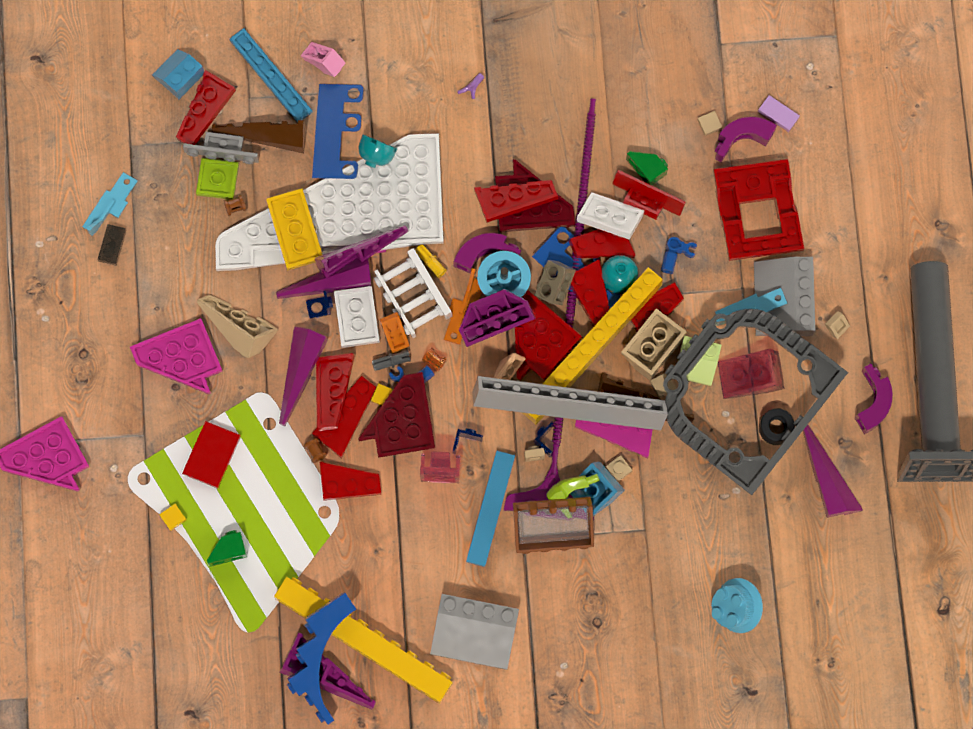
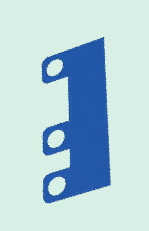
(329, 127)
(555, 251)

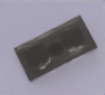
(112, 244)

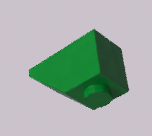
(648, 166)
(228, 549)

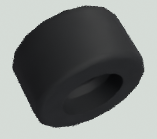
(775, 414)

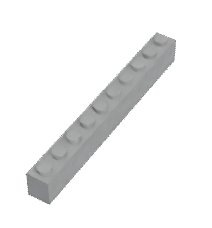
(569, 403)

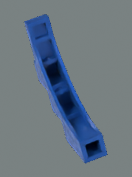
(322, 624)

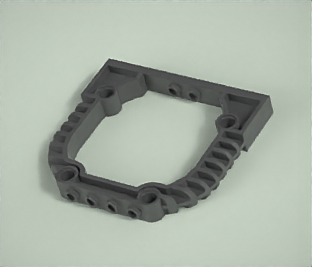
(823, 377)

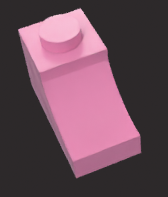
(323, 58)

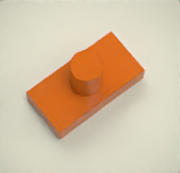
(394, 332)

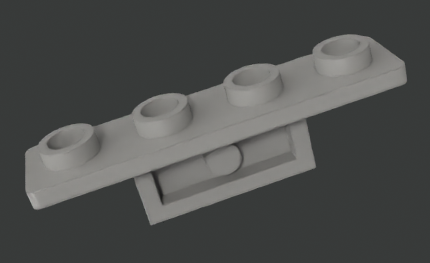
(222, 146)

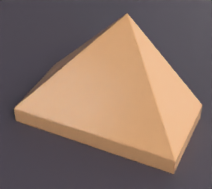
(508, 366)

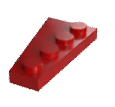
(507, 200)
(331, 388)
(354, 406)

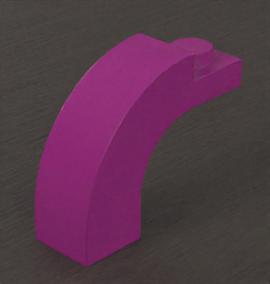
(744, 128)
(480, 246)
(883, 397)

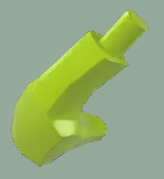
(565, 487)

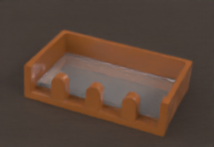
(553, 525)

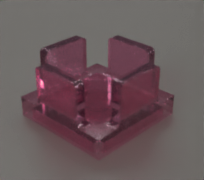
(439, 468)

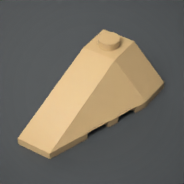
(243, 332)

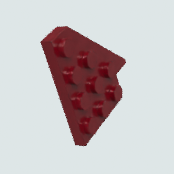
(545, 216)
(402, 420)

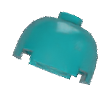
(375, 151)
(619, 273)

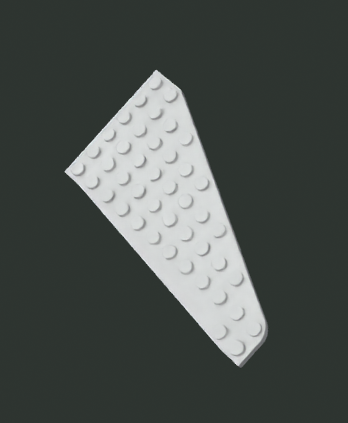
(354, 209)

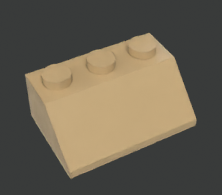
(653, 344)

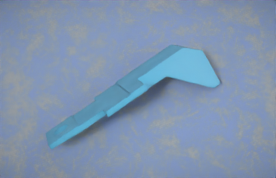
(111, 202)
(765, 303)

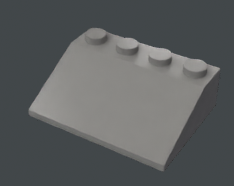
(796, 280)
(474, 631)

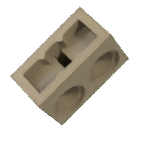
(558, 283)

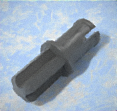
(391, 360)

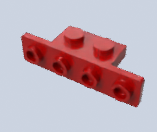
(647, 196)

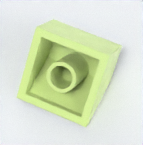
(706, 367)

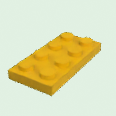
(294, 229)

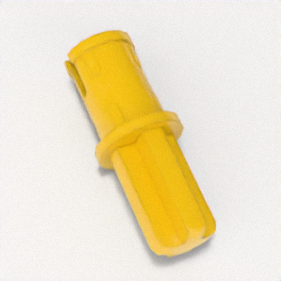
(430, 261)

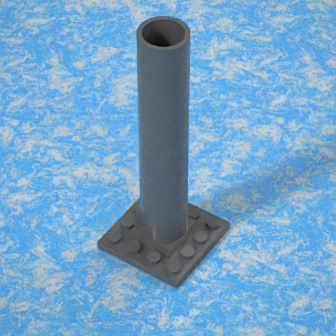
(941, 451)

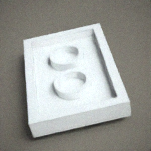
(610, 215)
(356, 317)

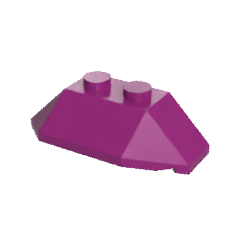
(493, 316)

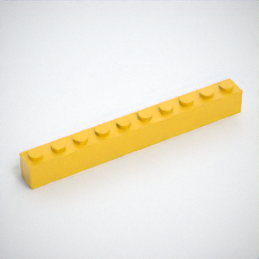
(603, 333)
(369, 643)

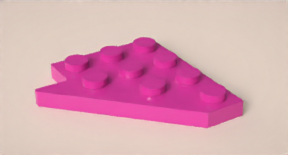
(180, 355)
(46, 456)

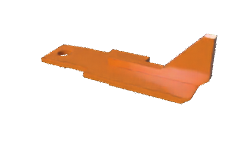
(460, 307)

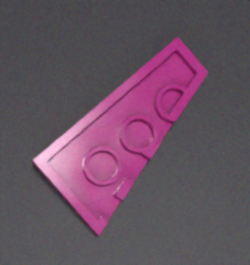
(630, 438)

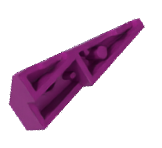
(335, 260)
(353, 275)
(304, 353)
(833, 489)
(330, 676)

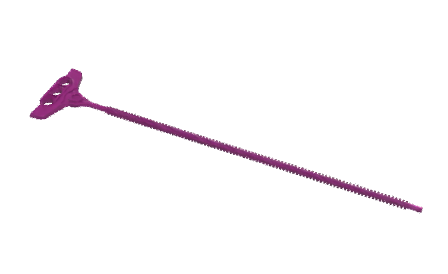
(552, 477)

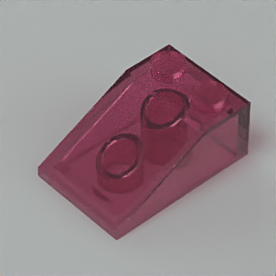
(751, 374)

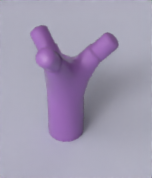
(472, 86)

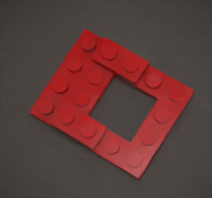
(756, 184)

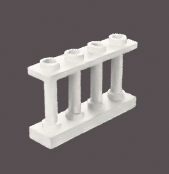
(421, 278)

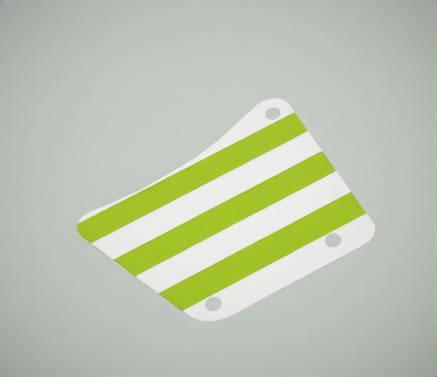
(265, 494)

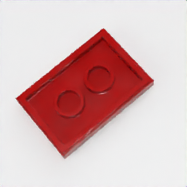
(211, 454)

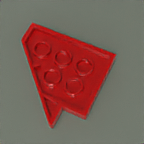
(543, 340)

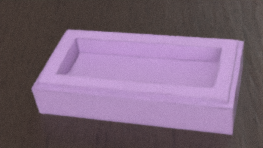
(778, 113)

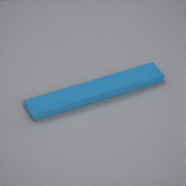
(270, 75)
(490, 509)

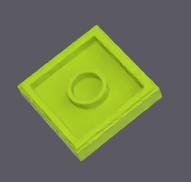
(217, 178)

